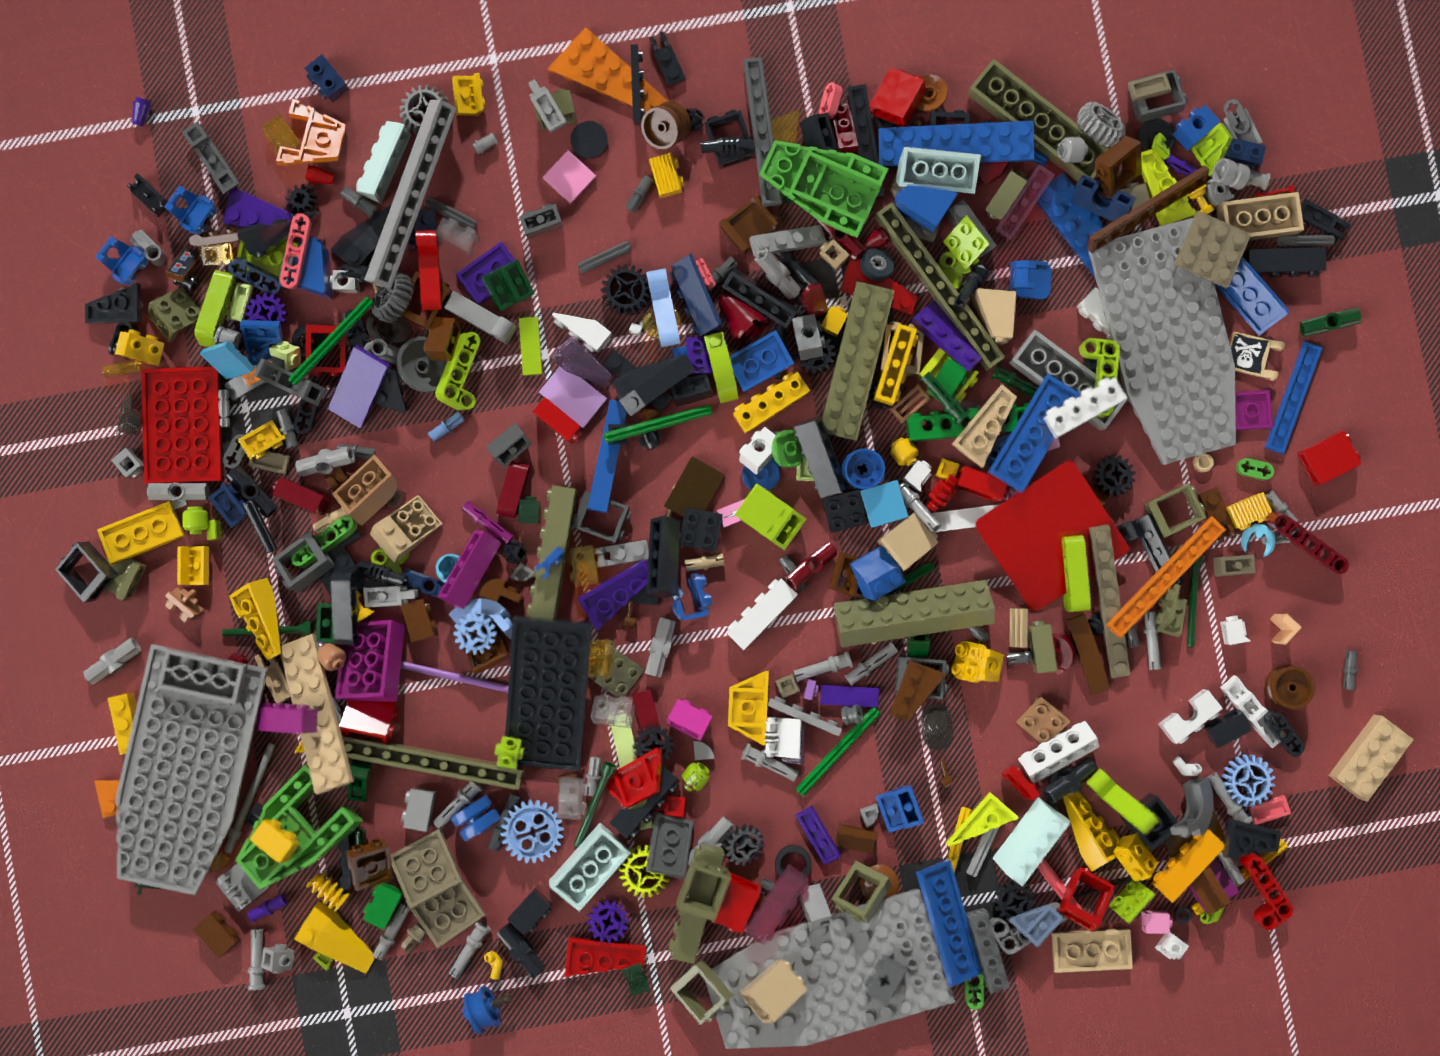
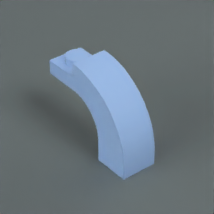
(490, 608)

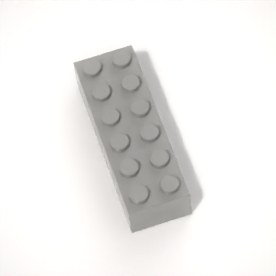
(1042, 357)

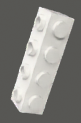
(1085, 407)
(762, 613)

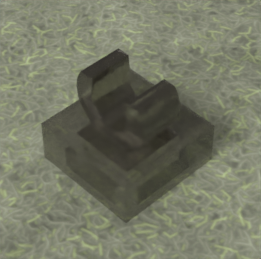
(396, 501)

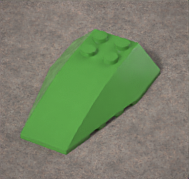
(826, 183)

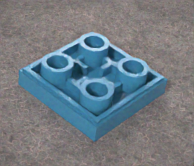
(227, 360)
(884, 503)

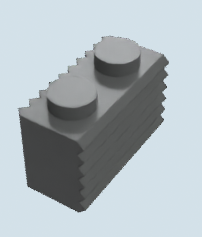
(509, 445)

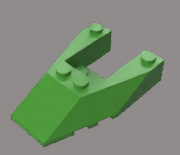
(282, 807)

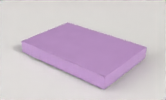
(573, 396)

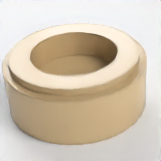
(1203, 463)

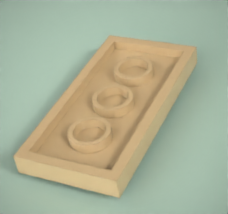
(1092, 950)

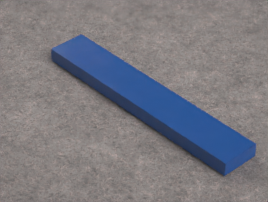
(1293, 397)
(606, 461)

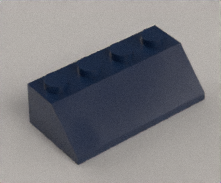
(696, 297)

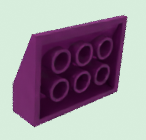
(373, 664)

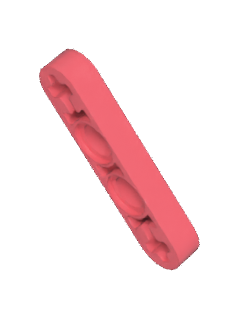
(295, 251)

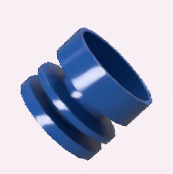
(872, 463)

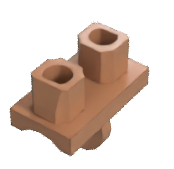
(184, 601)

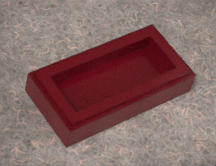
(645, 709)

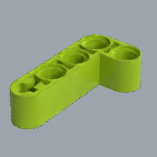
(214, 307)
(467, 347)
(1102, 359)
(1076, 574)
(1122, 802)

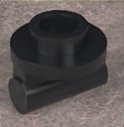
(1096, 624)

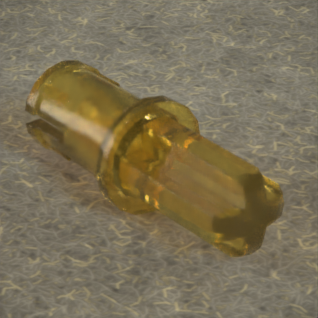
(121, 368)

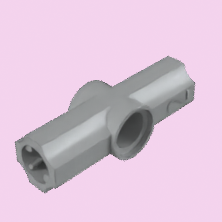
(777, 274)
(325, 461)
(166, 491)
(660, 647)
(112, 661)
(714, 836)

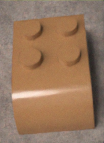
(366, 490)

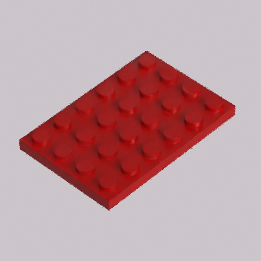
(181, 425)

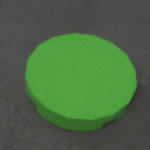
(787, 449)

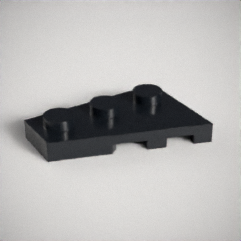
(116, 308)
(1248, 838)

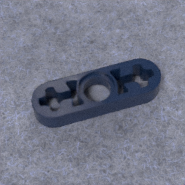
(244, 264)

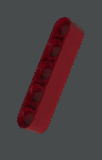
(1315, 546)

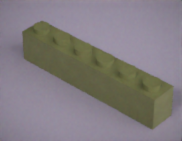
(690, 926)

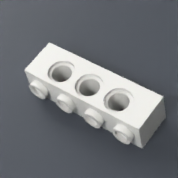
(1055, 761)

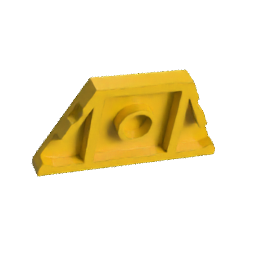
(749, 707)

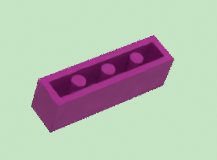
(469, 569)
(286, 719)

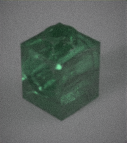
(529, 511)

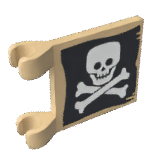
(1251, 354)

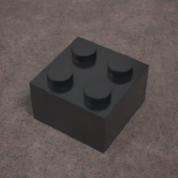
(1161, 830)

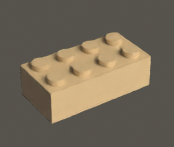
(1264, 216)
(1370, 757)

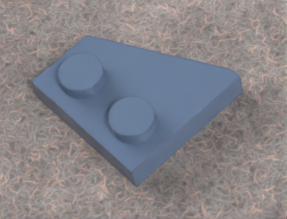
(1037, 923)

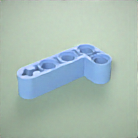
(663, 307)

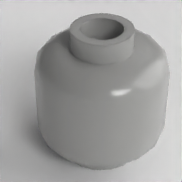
(1072, 149)

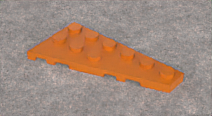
(601, 70)

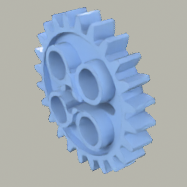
(537, 848)

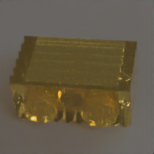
(280, 134)

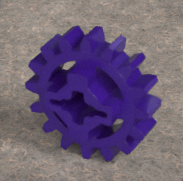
(273, 310)
(601, 917)

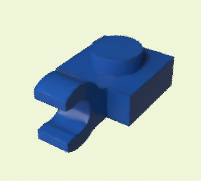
(554, 558)

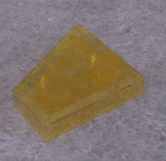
(785, 127)
(601, 656)

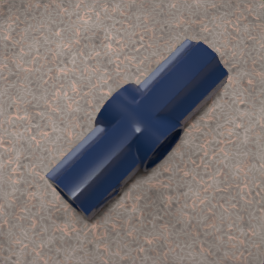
(418, 581)

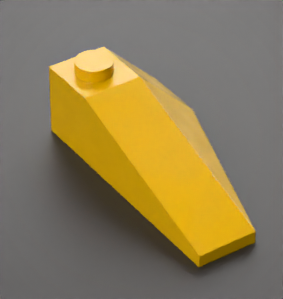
(258, 608)
(1093, 837)
(332, 937)

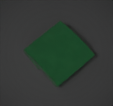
(508, 285)

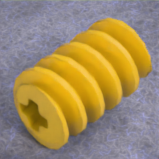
(328, 890)

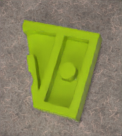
(1213, 147)

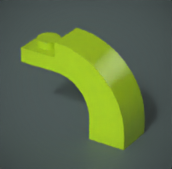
(721, 367)

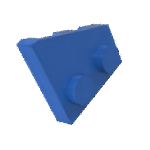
(260, 334)

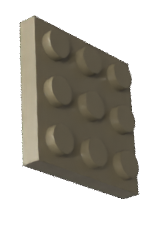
(1212, 249)
(425, 869)
(448, 914)

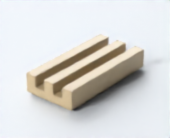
(1018, 628)

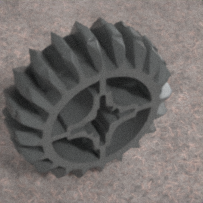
(392, 302)

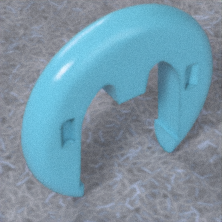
(1260, 530)

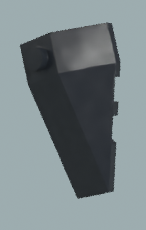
(266, 238)
(359, 243)
(646, 383)

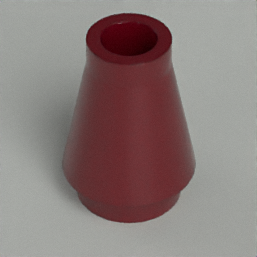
(876, 239)

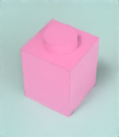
(1156, 921)

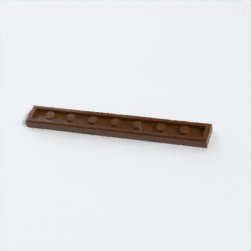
(1147, 209)

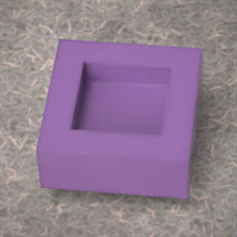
(810, 689)

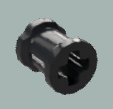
(190, 283)

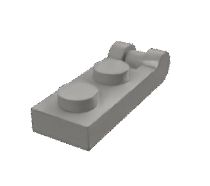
(622, 553)

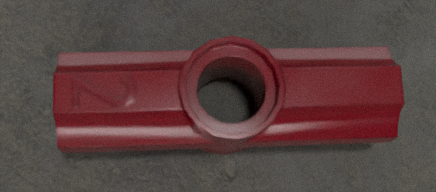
(848, 243)
(803, 572)

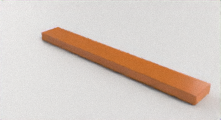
(1165, 577)

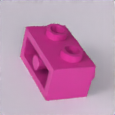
(689, 719)

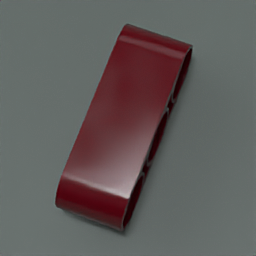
(513, 489)

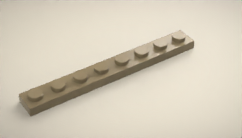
(1108, 598)

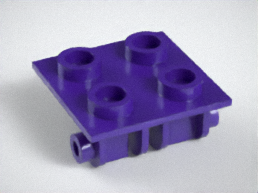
(698, 354)

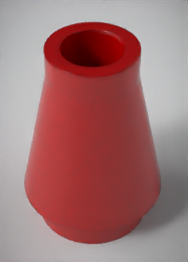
(318, 175)

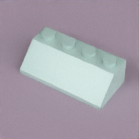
(384, 161)
(938, 169)
(1030, 841)
(589, 867)

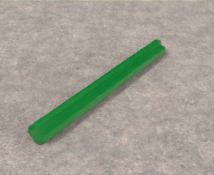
(330, 341)
(658, 423)
(837, 751)

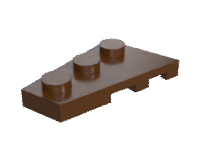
(914, 689)

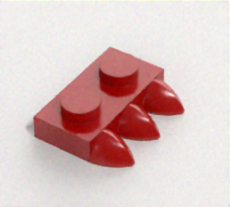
(1027, 788)

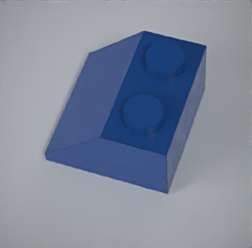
(877, 573)

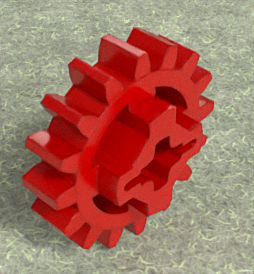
(941, 493)

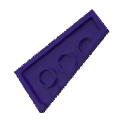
(246, 210)
(945, 334)
(607, 598)

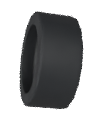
(790, 849)

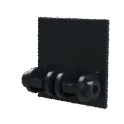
(844, 511)
(700, 529)

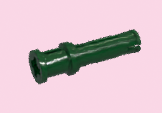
(1010, 379)
(950, 405)

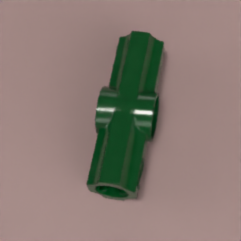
(1340, 320)

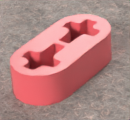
(831, 100)

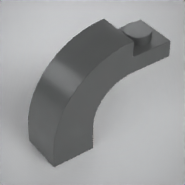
(279, 377)
(1198, 810)

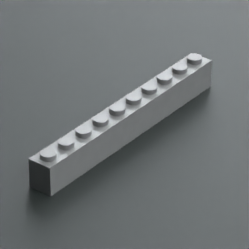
(410, 193)

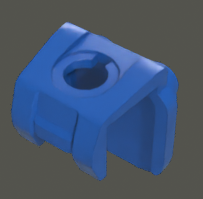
(195, 214)
(126, 265)
(1030, 279)
(700, 598)

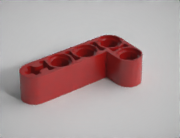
(429, 270)
(1265, 886)

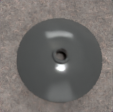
(413, 355)

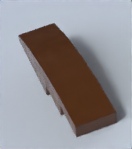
(1088, 654)

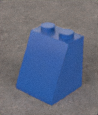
(924, 205)
(316, 269)

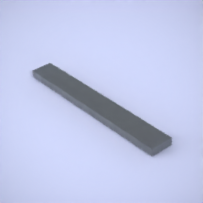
(760, 124)

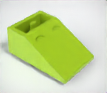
(770, 516)

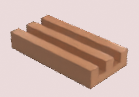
(898, 414)

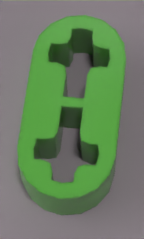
(1255, 464)

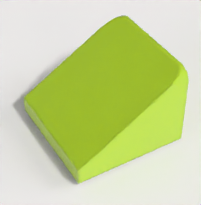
(214, 530)

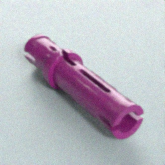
(485, 521)

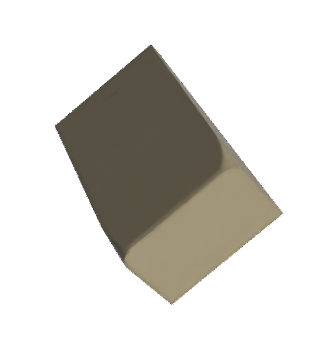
(1234, 565)

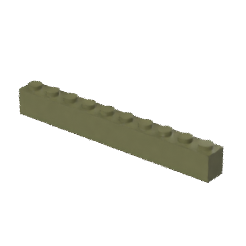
(937, 284)
(432, 762)

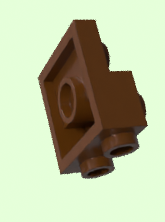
(370, 864)

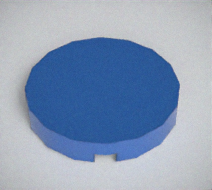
(766, 478)

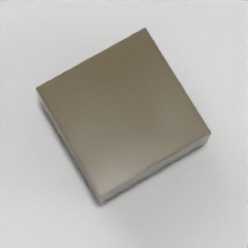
(787, 686)

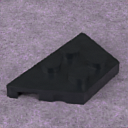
(391, 393)

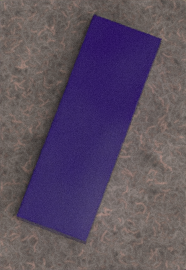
(849, 696)
(818, 835)

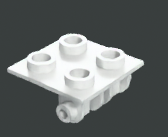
(783, 737)

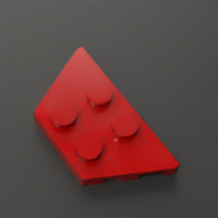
(637, 779)

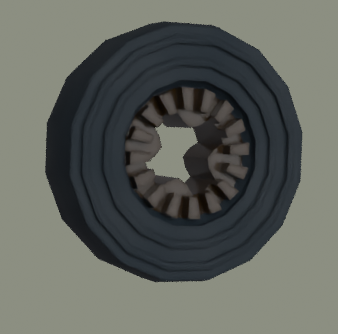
(299, 339)

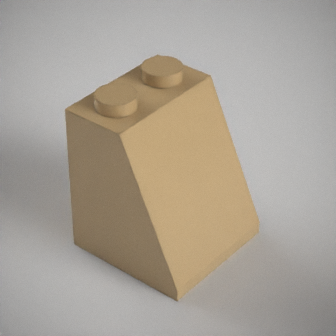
(996, 313)
(908, 541)
(773, 991)

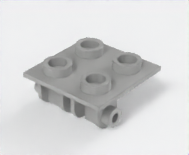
(239, 887)

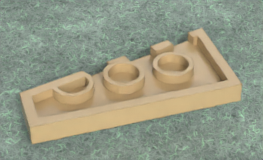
(981, 432)

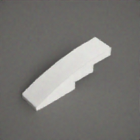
(961, 518)
(1252, 709)

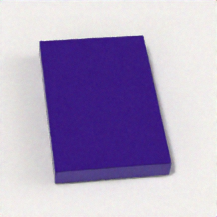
(488, 262)

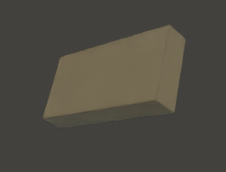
(1149, 87)
(272, 462)

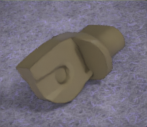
(415, 936)

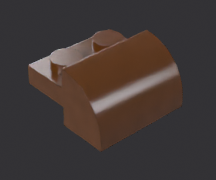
(844, 578)
(496, 590)
(492, 656)

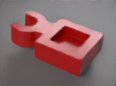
(674, 806)

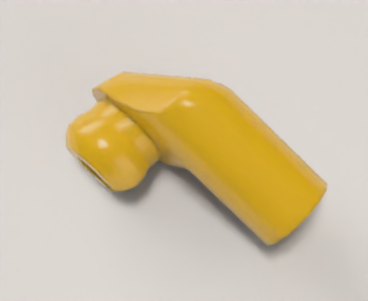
(496, 963)

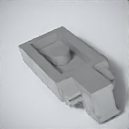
(546, 107)
(388, 596)

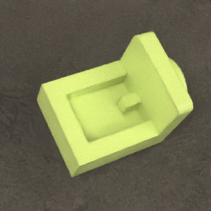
(287, 352)

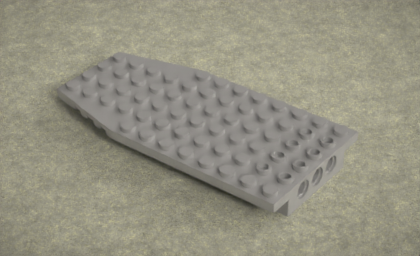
(1170, 343)
(184, 766)
(835, 969)

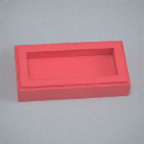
(1269, 810)

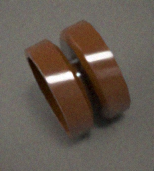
(665, 125)
(1300, 691)

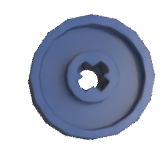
(476, 819)

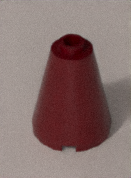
(741, 318)

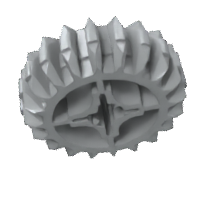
(421, 95)
(1100, 124)

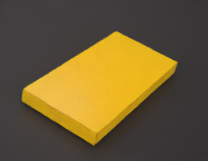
(140, 533)

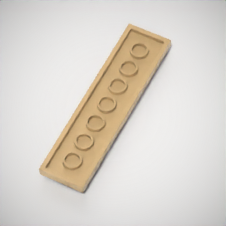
(310, 686)

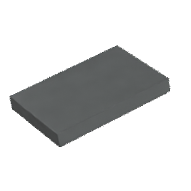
(669, 846)

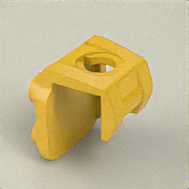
(973, 663)

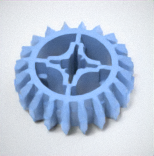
(1246, 773)

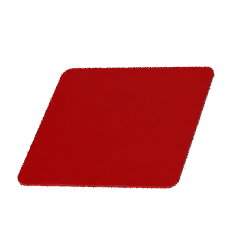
(1030, 527)

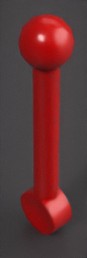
(1289, 189)

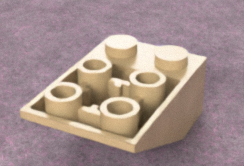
(405, 528)

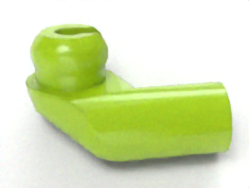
(1214, 917)

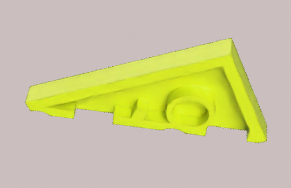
(987, 815)

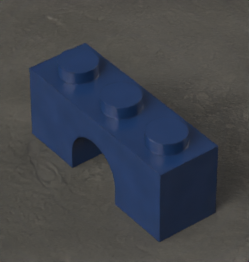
(1088, 197)

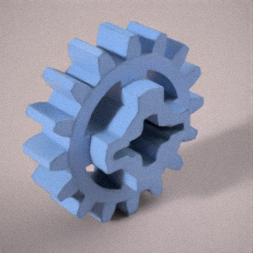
(482, 636)

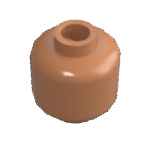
(331, 656)

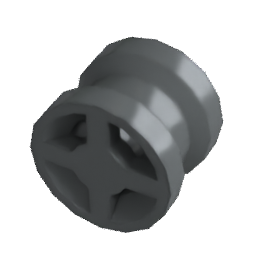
(852, 714)

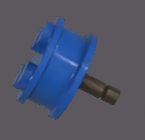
(483, 1009)

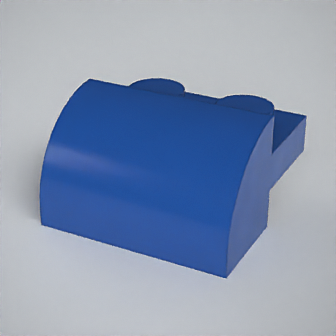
(900, 808)

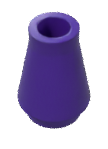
(140, 111)

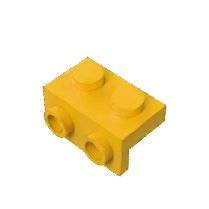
(468, 95)
(261, 439)
(193, 565)

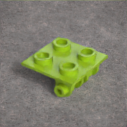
(966, 243)
(1131, 900)

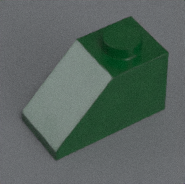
(917, 646)
(361, 775)

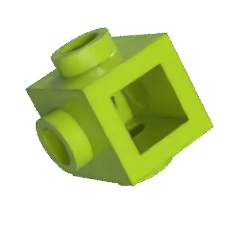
(509, 752)

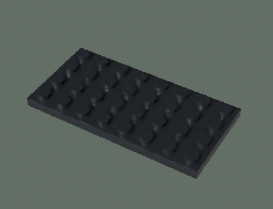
(548, 690)

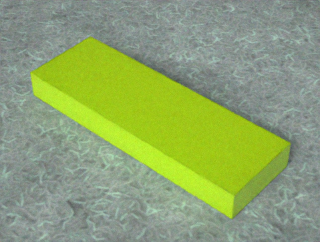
(530, 346)

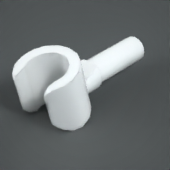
(636, 329)

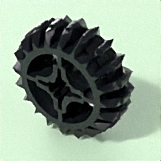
(633, 284)

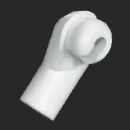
(1187, 769)

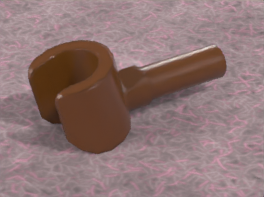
(629, 621)
(945, 781)

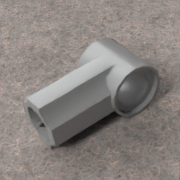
(148, 247)
(385, 351)

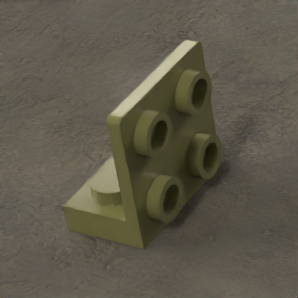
(173, 313)
(127, 580)
(1172, 612)
(622, 675)

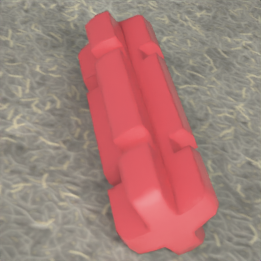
(705, 273)

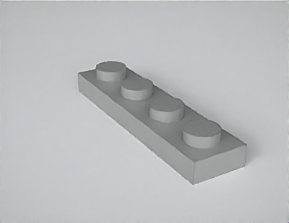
(788, 240)
(812, 718)

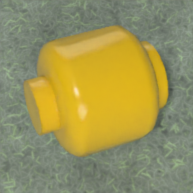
(904, 452)

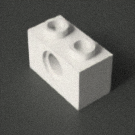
(757, 460)

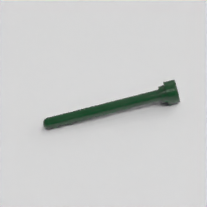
(1193, 602)
(304, 629)
(608, 770)

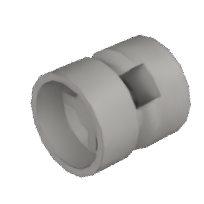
(1231, 173)

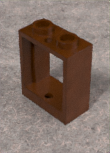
(1125, 151)
(435, 313)

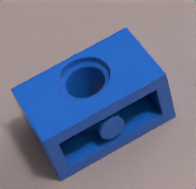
(1203, 120)

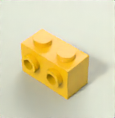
(139, 348)
(275, 840)
(1135, 857)

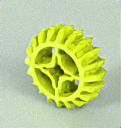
(636, 868)

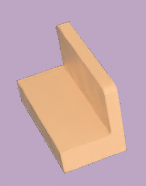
(1287, 626)

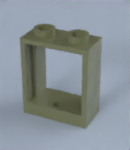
(1190, 494)
(1041, 647)
(870, 875)
(698, 908)
(691, 1002)

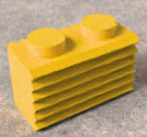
(666, 176)
(1248, 511)

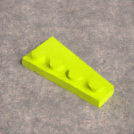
(1158, 179)

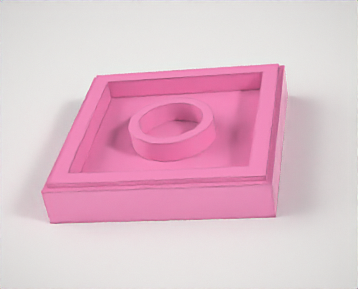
(569, 177)

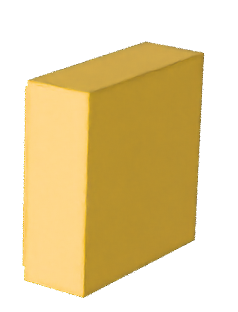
(947, 467)

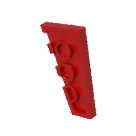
(903, 299)
(592, 956)

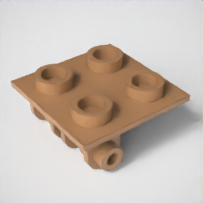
(1043, 720)

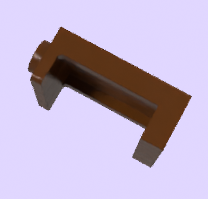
(747, 222)

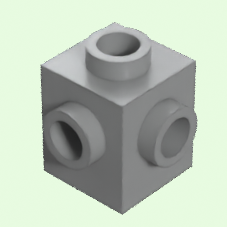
(277, 958)

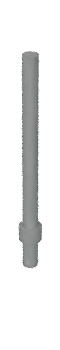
(235, 832)

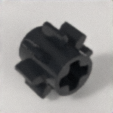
(696, 119)
(650, 440)
(515, 552)

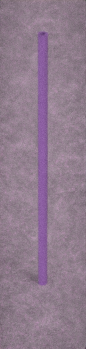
(451, 676)

